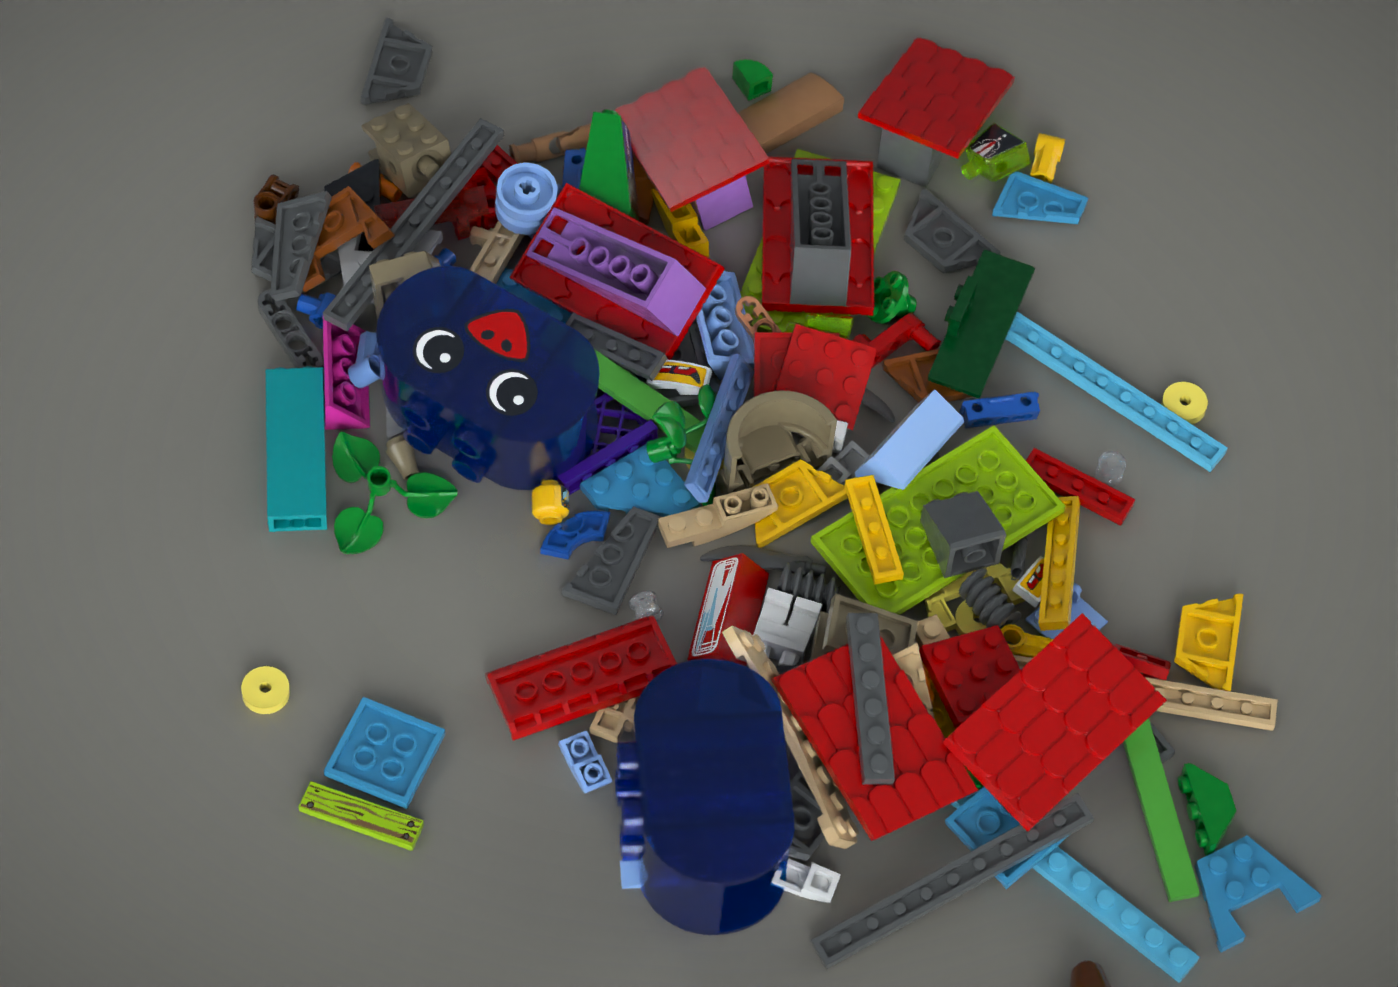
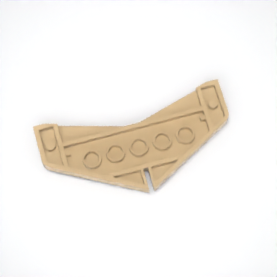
(835, 821)

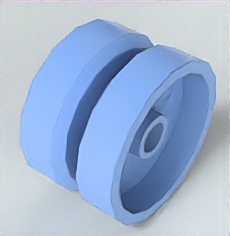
(524, 197)

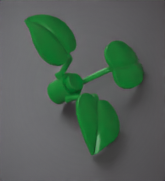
(673, 422)
(358, 457)

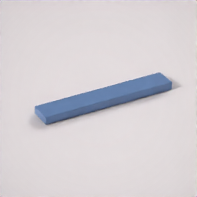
(713, 440)

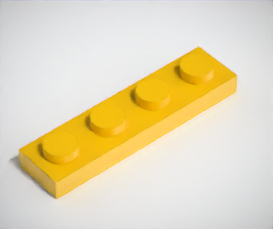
(874, 529)

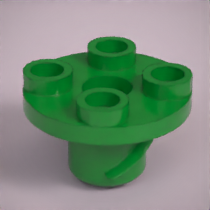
(892, 298)

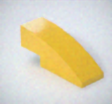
(682, 225)

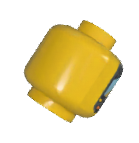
(550, 502)

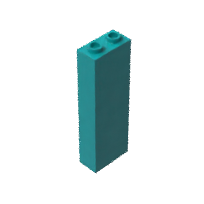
(296, 449)

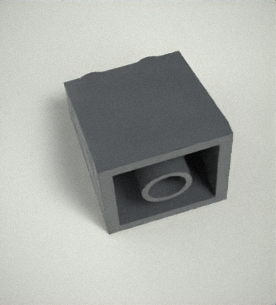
(963, 533)

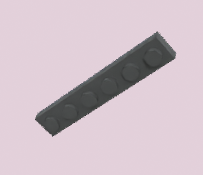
(870, 698)

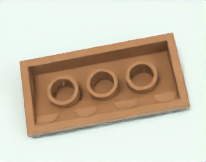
(792, 111)

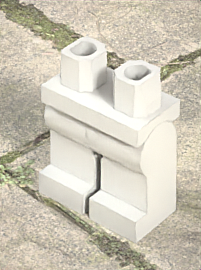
(788, 642)

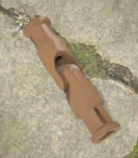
(539, 149)

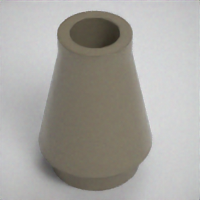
(402, 456)

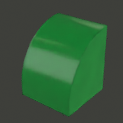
(752, 78)

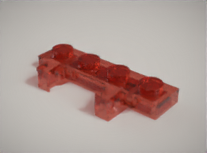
(464, 207)

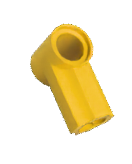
(1047, 154)
(1024, 643)

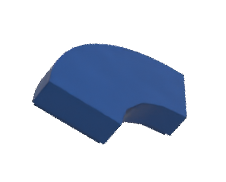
(575, 531)

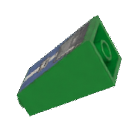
(609, 164)

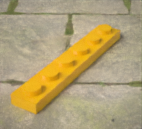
(1059, 567)

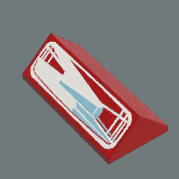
(730, 599)

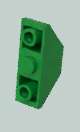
(1208, 805)

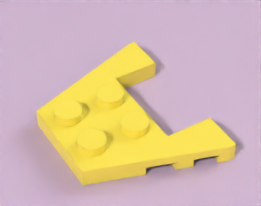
(937, 604)

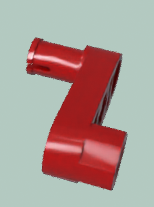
(899, 333)

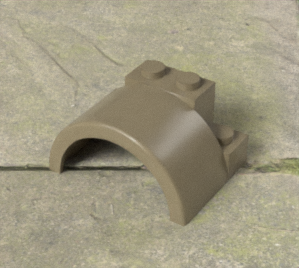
(762, 438)

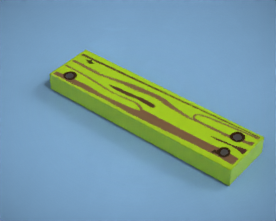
(361, 816)

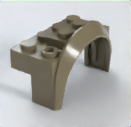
(389, 274)

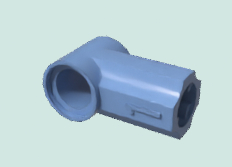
(367, 363)

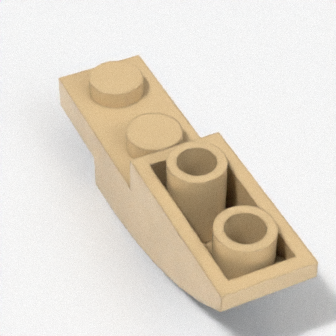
(723, 517)

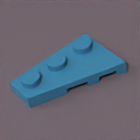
(1038, 200)

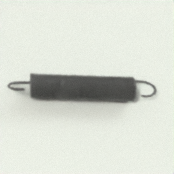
(1018, 558)

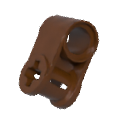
(273, 192)

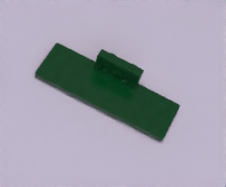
(980, 323)

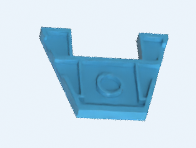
(1241, 875)

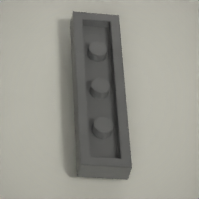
(619, 348)

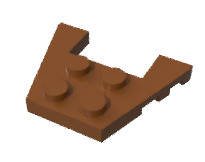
(345, 220)

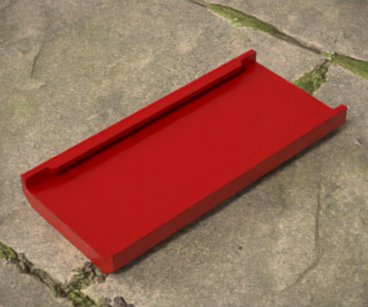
(580, 677)

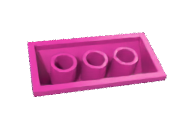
(344, 403)

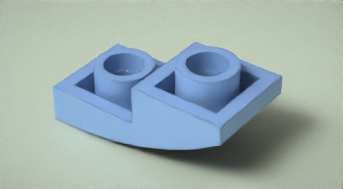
(585, 762)

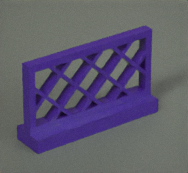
(609, 453)

